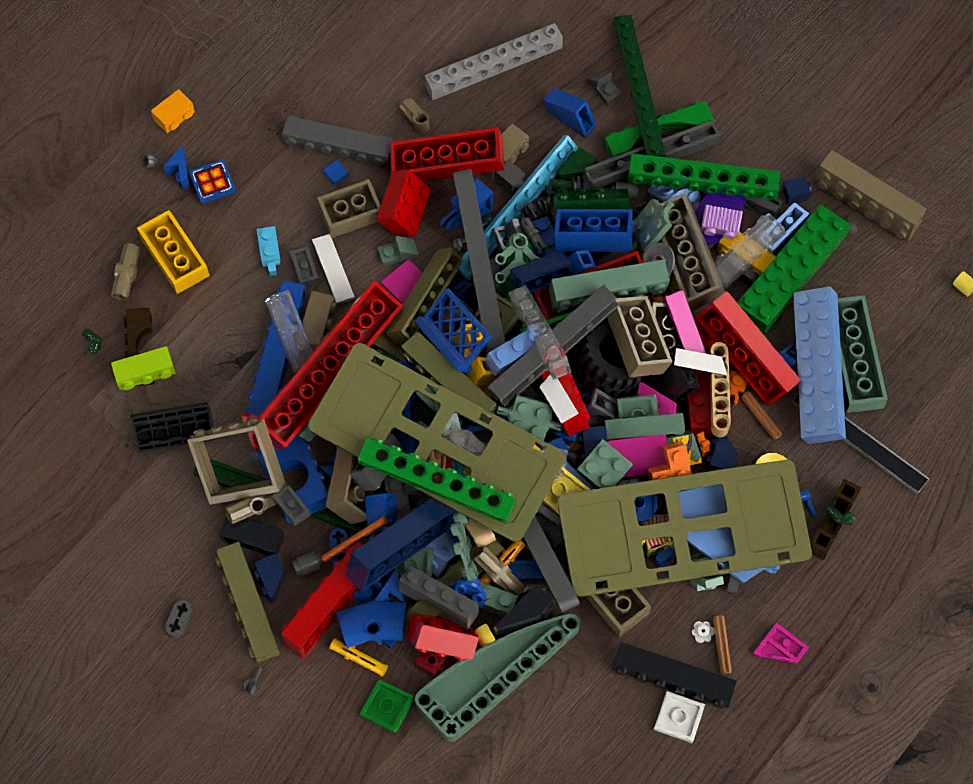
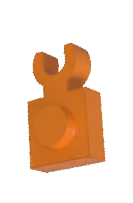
(737, 385)
(703, 445)

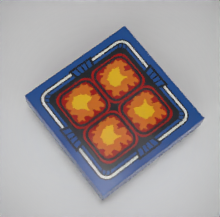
(212, 181)

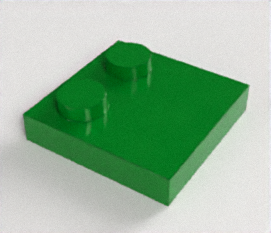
(387, 706)

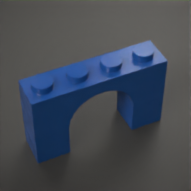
(297, 457)

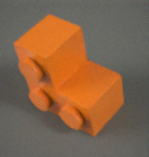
(676, 462)

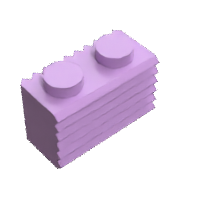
(721, 221)

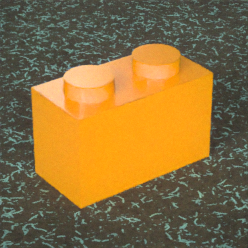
(172, 111)

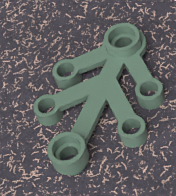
(518, 256)
(464, 546)

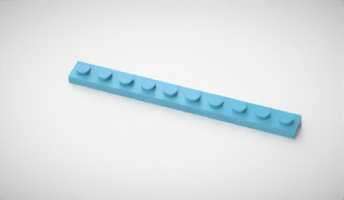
(527, 192)

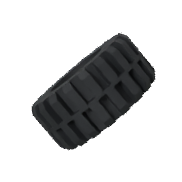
(597, 371)

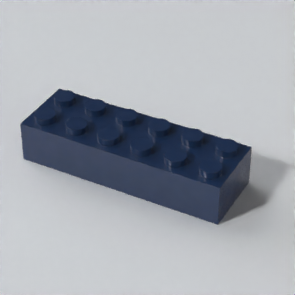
(398, 542)

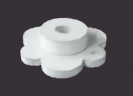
(700, 637)

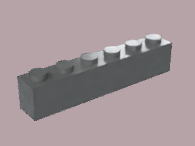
(337, 140)

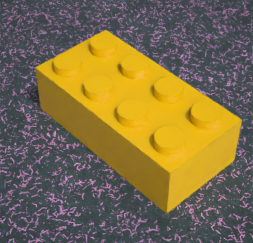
(173, 252)

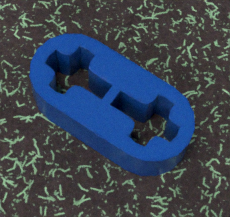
(333, 542)

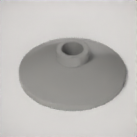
(659, 252)

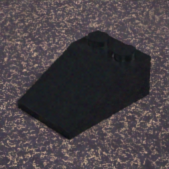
(531, 609)

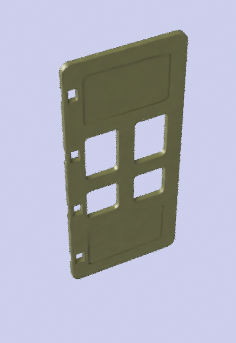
(370, 401)
(606, 539)

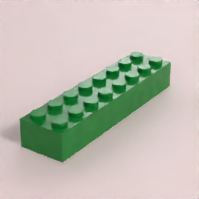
(793, 267)

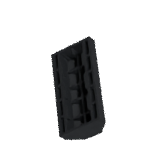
(170, 426)

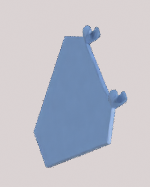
(715, 542)

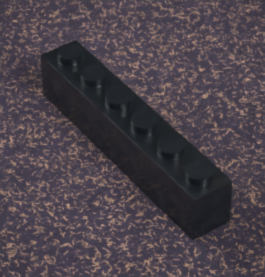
(674, 675)

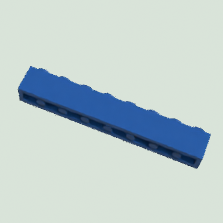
(274, 359)

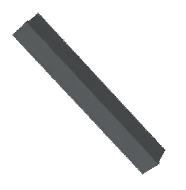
(675, 147)
(568, 334)

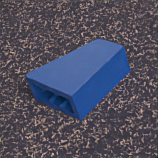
(571, 111)

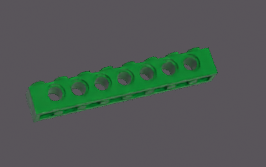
(711, 171)
(424, 482)

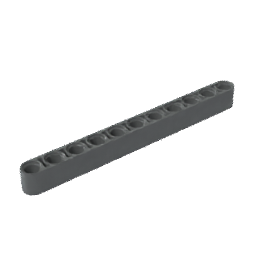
(479, 258)
(544, 556)

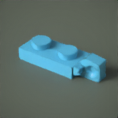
(269, 248)

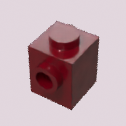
(431, 664)

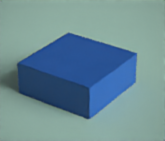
(335, 172)

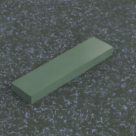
(645, 425)

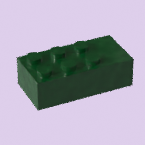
(590, 199)

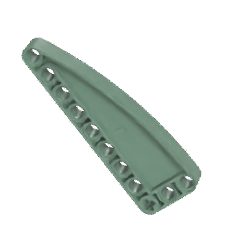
(472, 680)

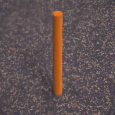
(355, 538)

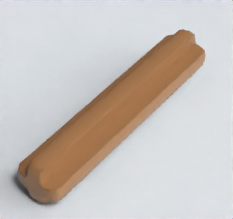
(761, 415)
(722, 644)

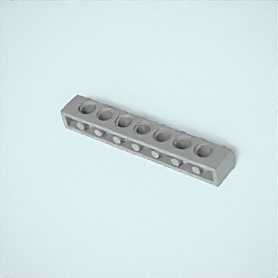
(493, 61)

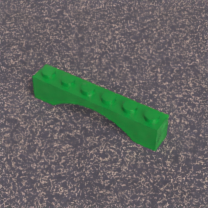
(680, 119)

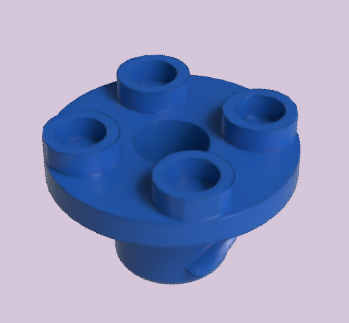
(470, 589)

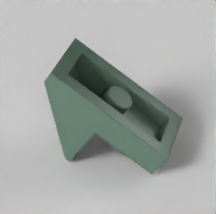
(400, 250)

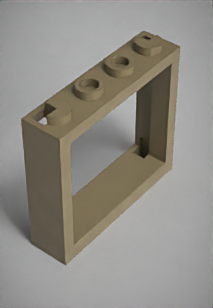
(206, 472)

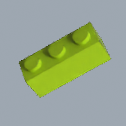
(143, 368)

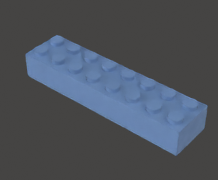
(819, 365)

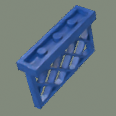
(446, 345)

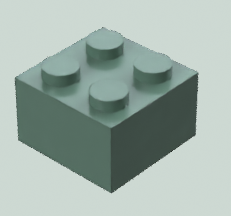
(604, 466)

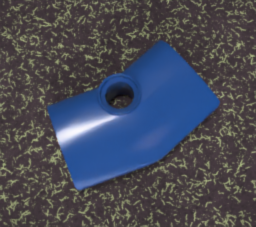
(359, 619)

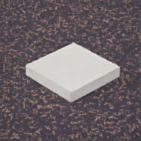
(679, 717)

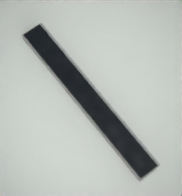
(881, 456)

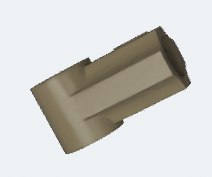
(415, 115)

